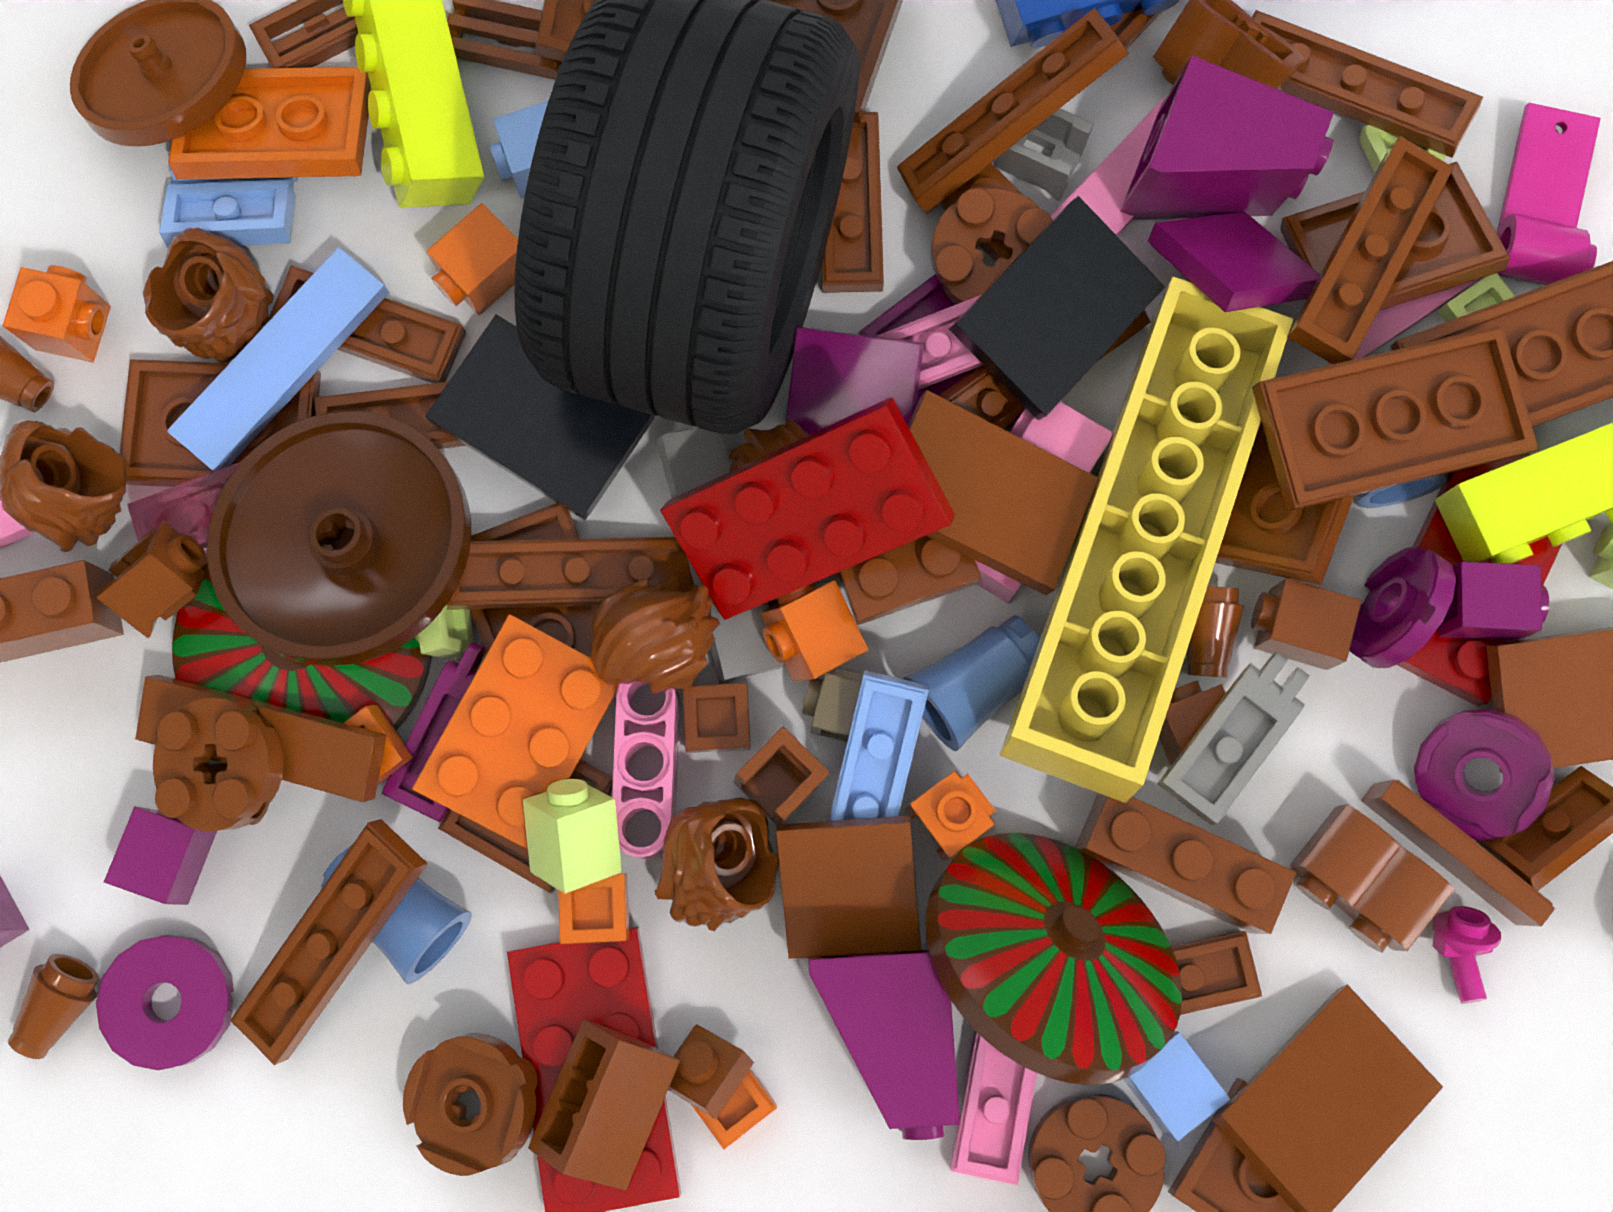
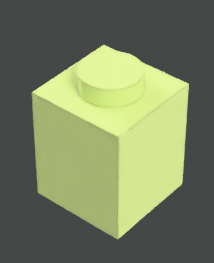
(572, 835)

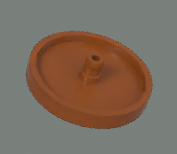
(158, 71)

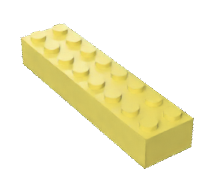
(1146, 545)

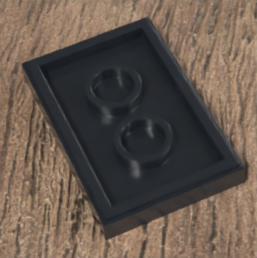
(1057, 308)
(530, 428)

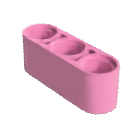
(655, 795)

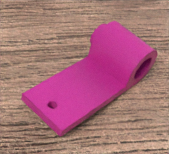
(1547, 196)

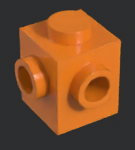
(57, 313)
(812, 631)

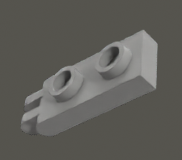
(1235, 739)

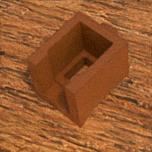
(154, 578)
(781, 776)

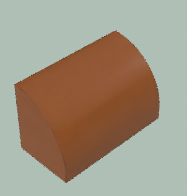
(603, 1106)

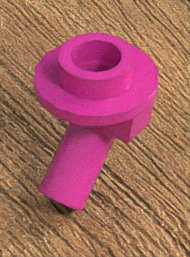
(1462, 937)

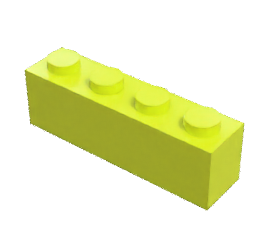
(417, 101)
(1532, 500)

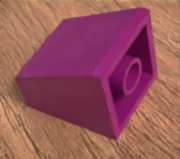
(1226, 148)
(897, 1034)

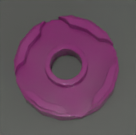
(1403, 607)
(1508, 743)
(127, 1010)

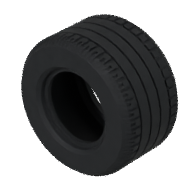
(683, 204)

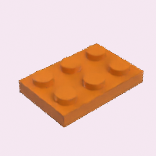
(281, 127)
(515, 729)

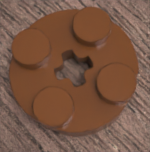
(977, 219)
(182, 764)
(506, 1098)
(1088, 1124)

